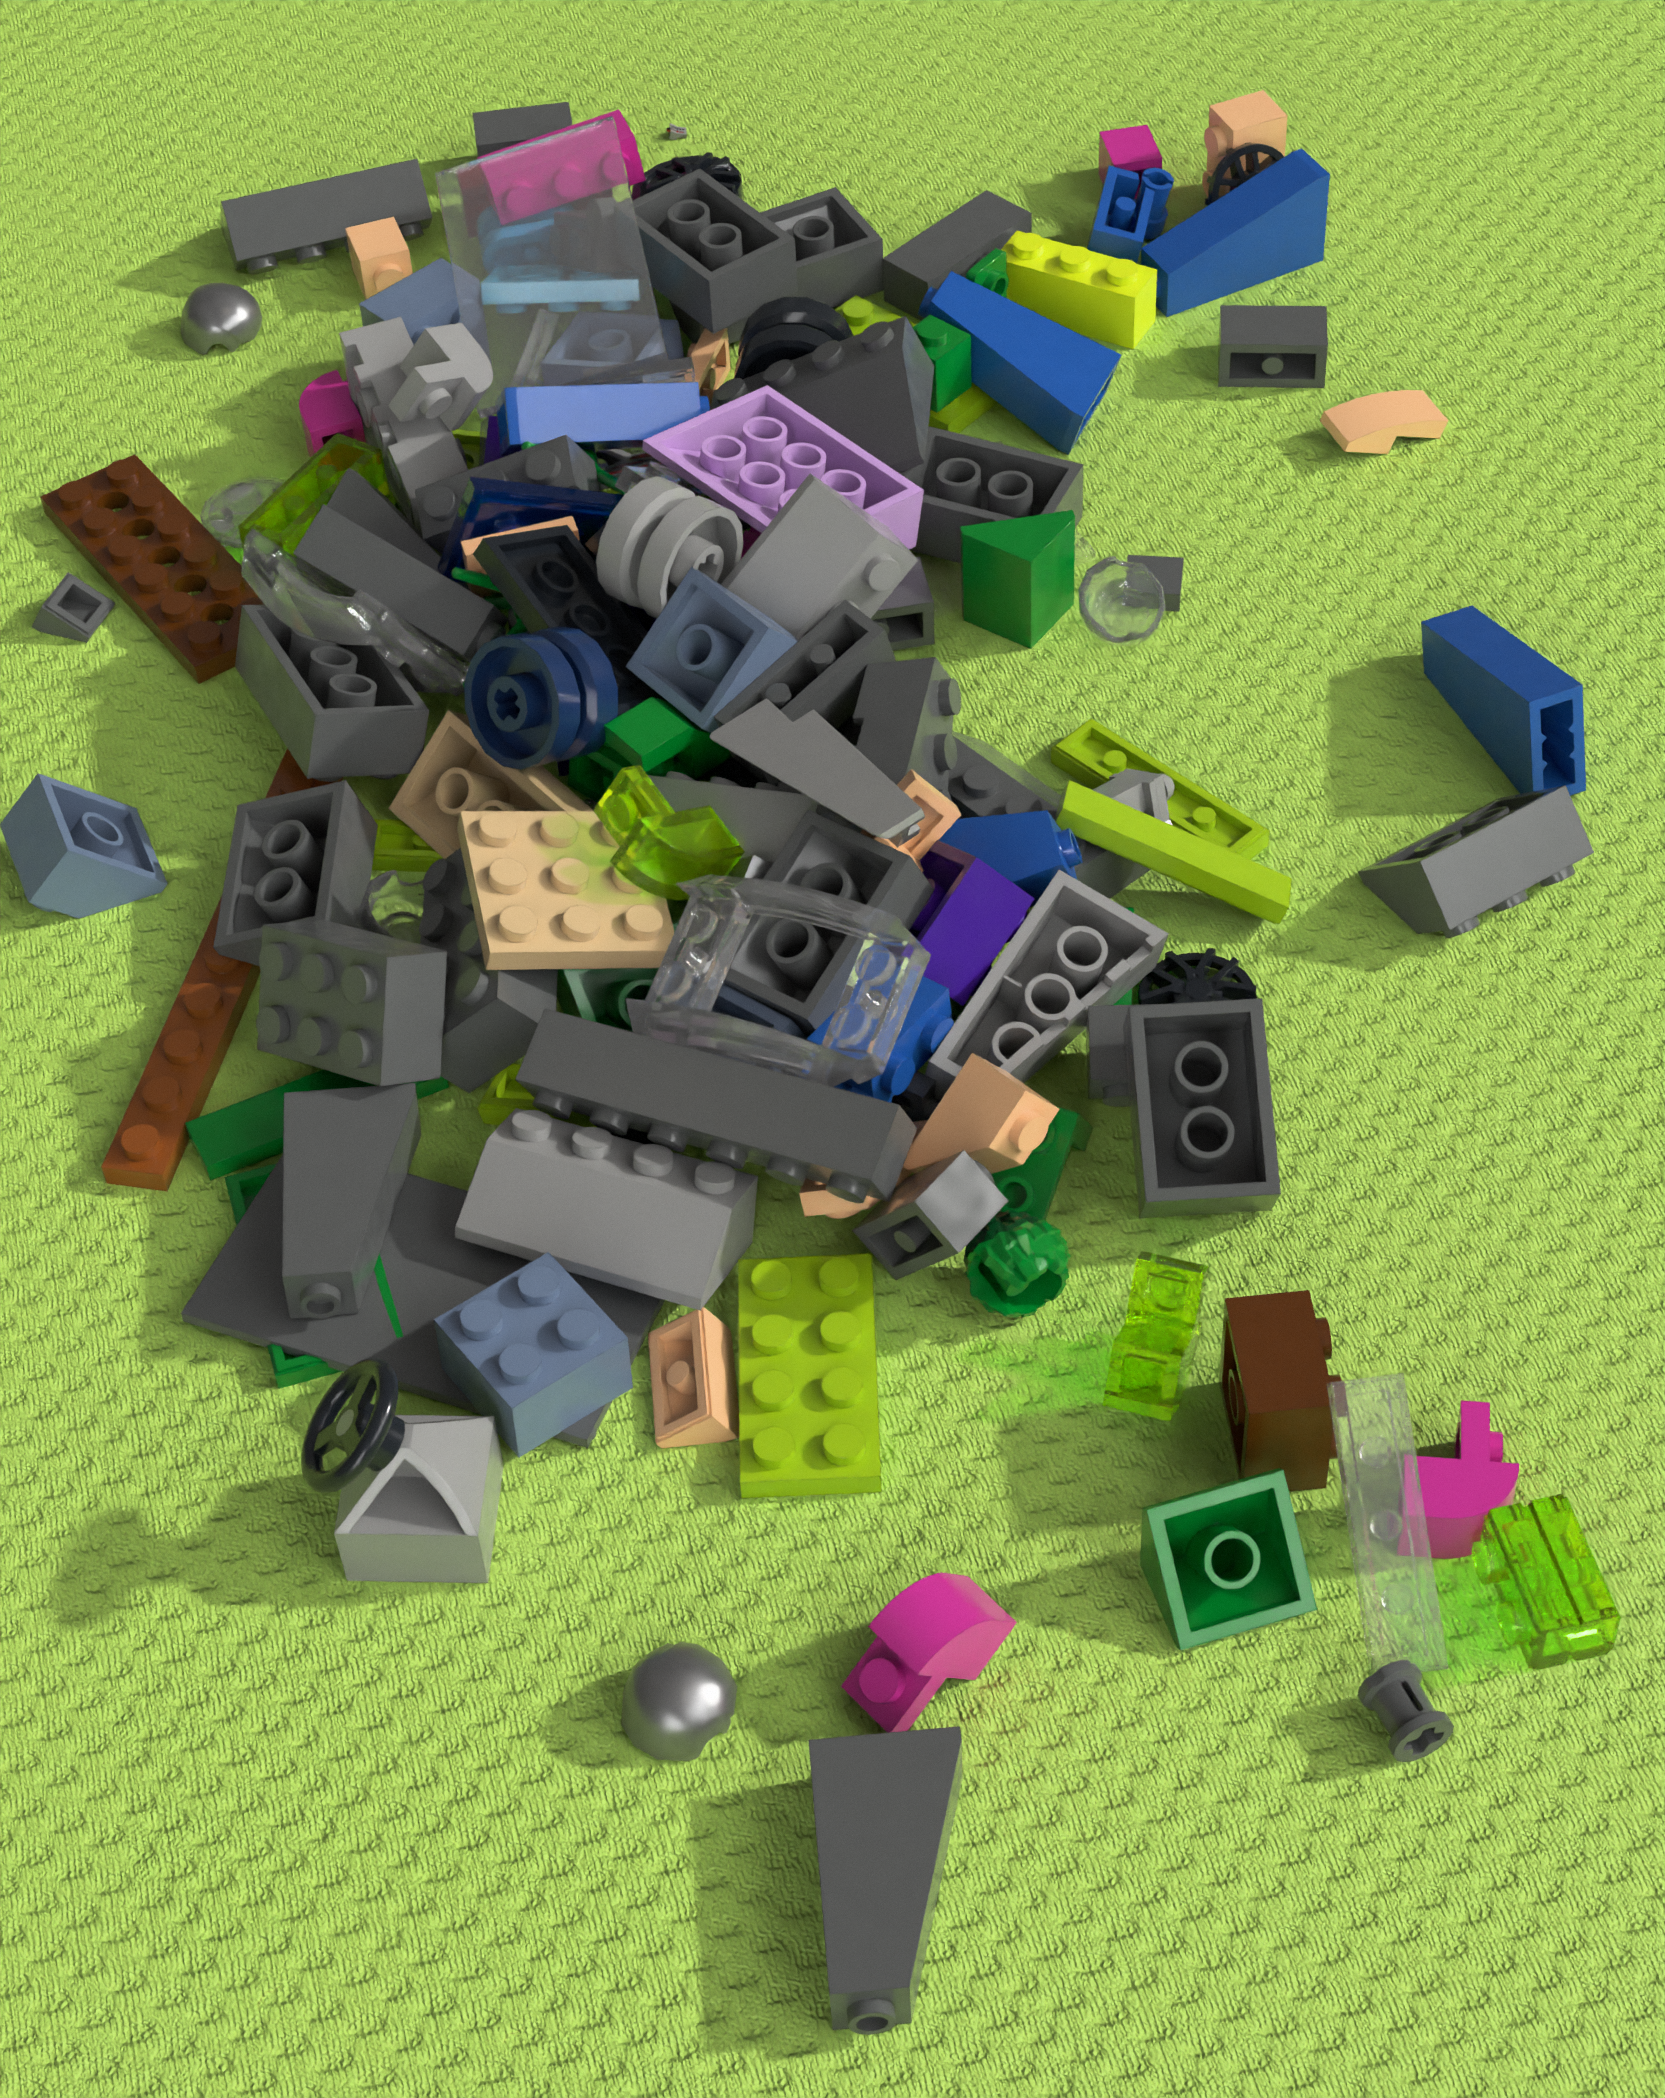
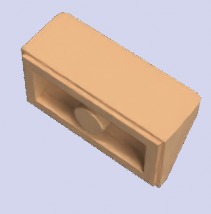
(693, 1381)

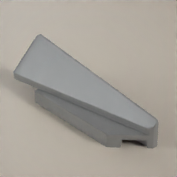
(823, 767)

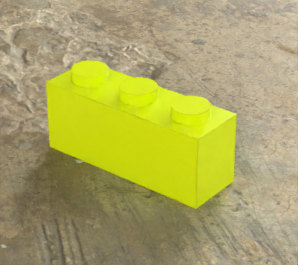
(1082, 288)

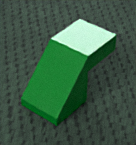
(659, 731)

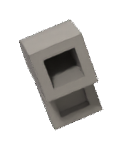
(444, 377)

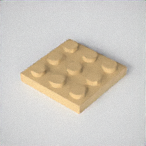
(553, 895)

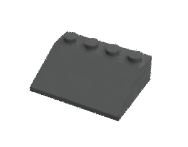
(863, 387)

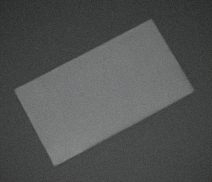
(551, 262)

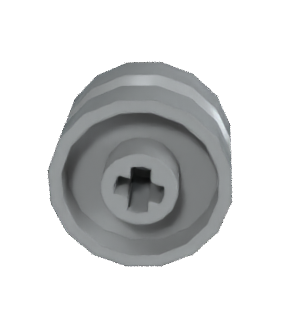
(658, 537)

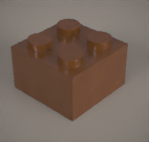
(1277, 1387)

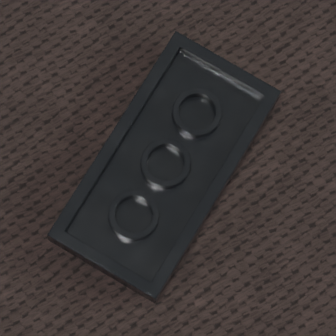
(556, 584)

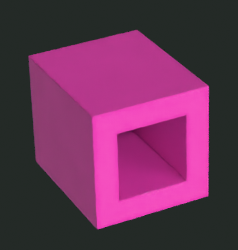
(1128, 149)

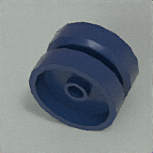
(540, 697)

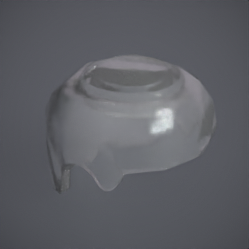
(1121, 602)
(392, 907)

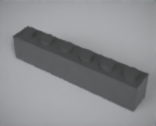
(718, 1106)

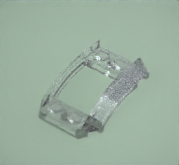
(326, 613)
(705, 946)

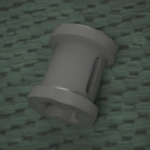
(1405, 1711)

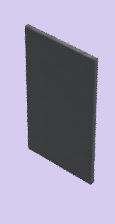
(426, 1277)

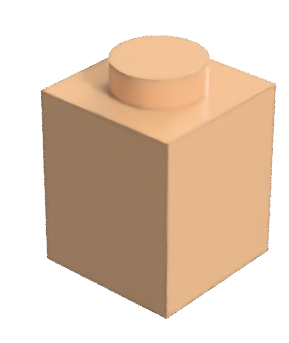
(378, 255)

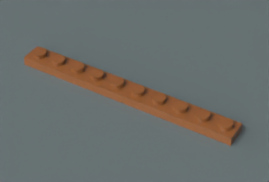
(188, 1049)

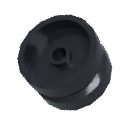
(787, 331)

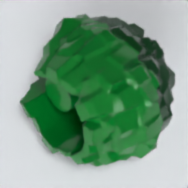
(1016, 1264)

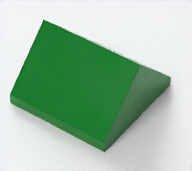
(1018, 574)
(1226, 1559)

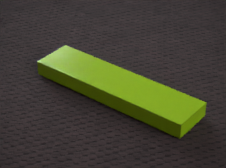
(1096, 753)
(1174, 852)

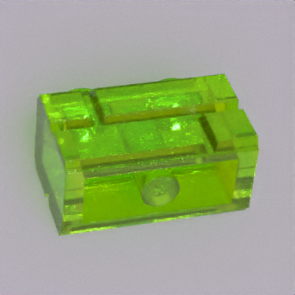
(1546, 1583)

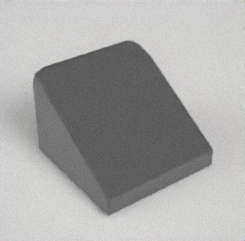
(73, 610)

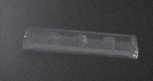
(1387, 1522)

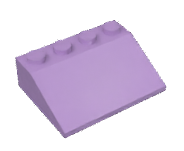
(764, 447)

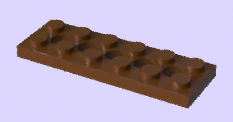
(136, 566)

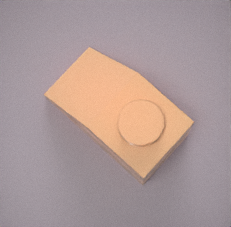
(987, 1117)

